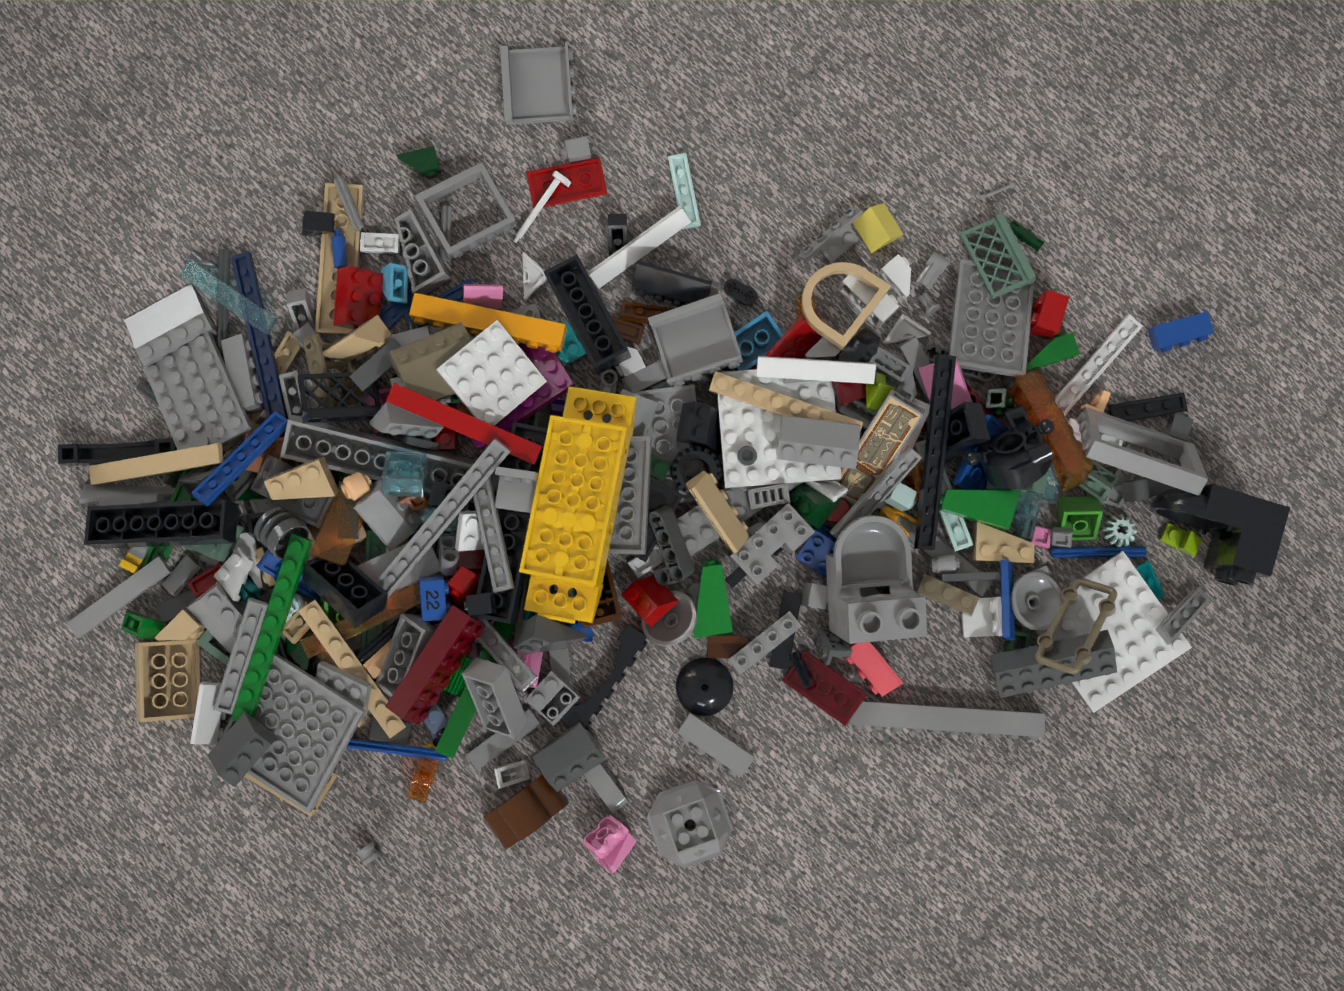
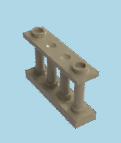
(317, 365)

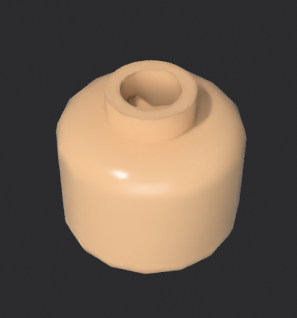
(356, 486)

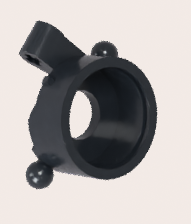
(1017, 455)

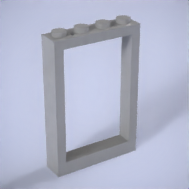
(1189, 477)

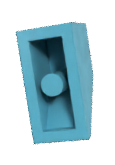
(395, 282)

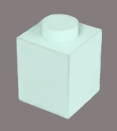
(901, 497)

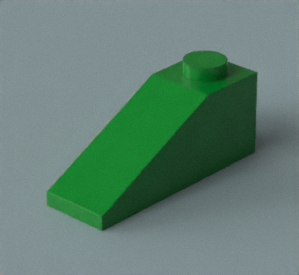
(1057, 350)

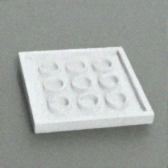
(491, 374)

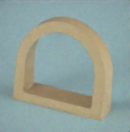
(865, 276)

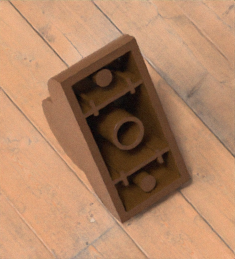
(609, 604)
(525, 812)

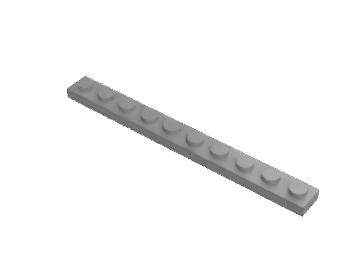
(443, 516)

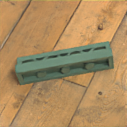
(1096, 484)

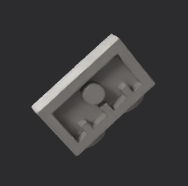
(515, 489)

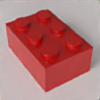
(357, 296)

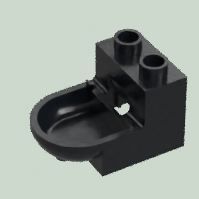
(1242, 528)

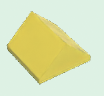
(877, 227)

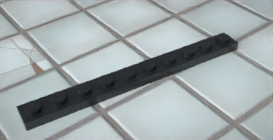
(935, 452)

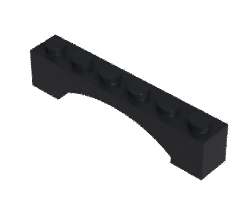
(104, 453)
(630, 642)

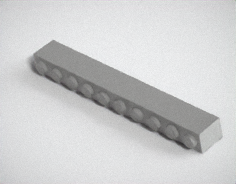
(949, 719)

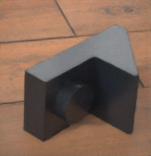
(317, 223)

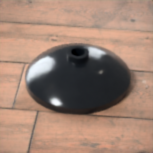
(701, 672)

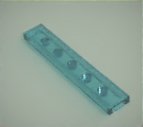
(229, 297)

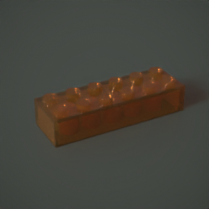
(1069, 459)

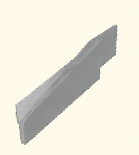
(124, 494)

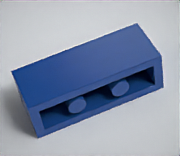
(1181, 332)

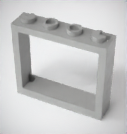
(450, 185)

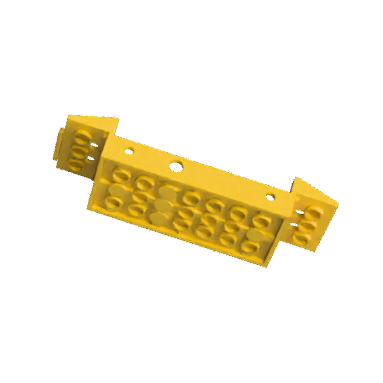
(576, 504)

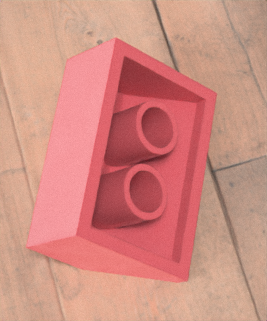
(873, 668)

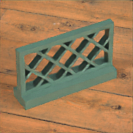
(1013, 251)

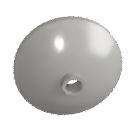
(1044, 599)
(683, 613)

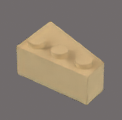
(304, 481)
(996, 545)

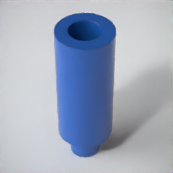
(339, 250)

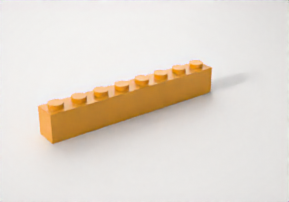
(521, 328)

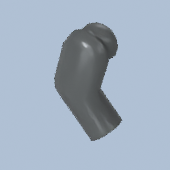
(203, 261)

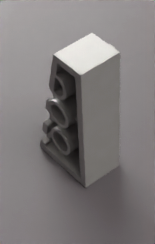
(422, 258)

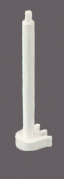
(558, 178)

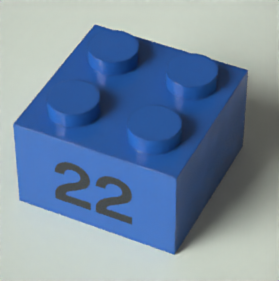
(432, 597)

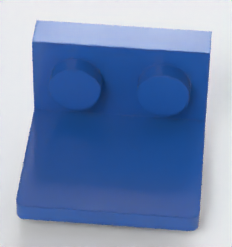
(815, 549)

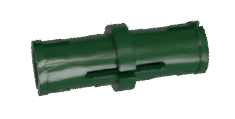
(1026, 236)

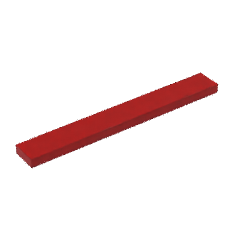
(462, 422)

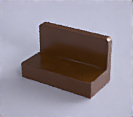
(725, 645)

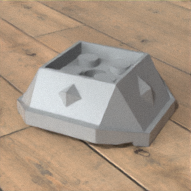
(897, 375)
(684, 802)

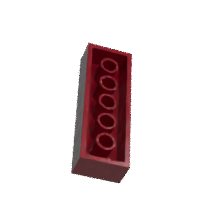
(435, 666)

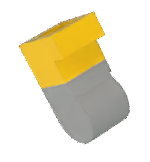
(134, 559)

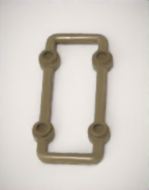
(1083, 653)

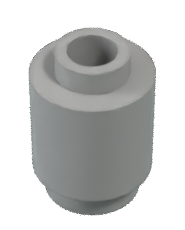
(944, 564)

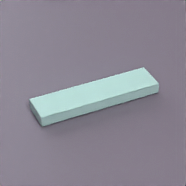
(684, 188)

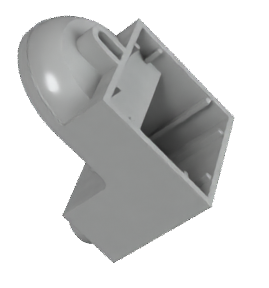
(873, 554)

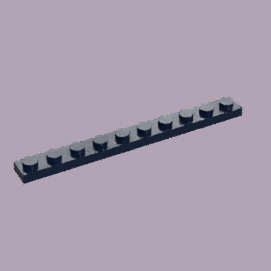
(260, 342)

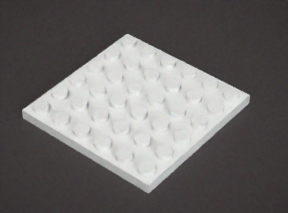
(758, 428)
(1132, 630)

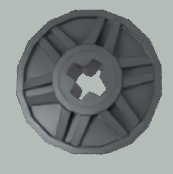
(276, 528)

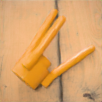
(891, 513)

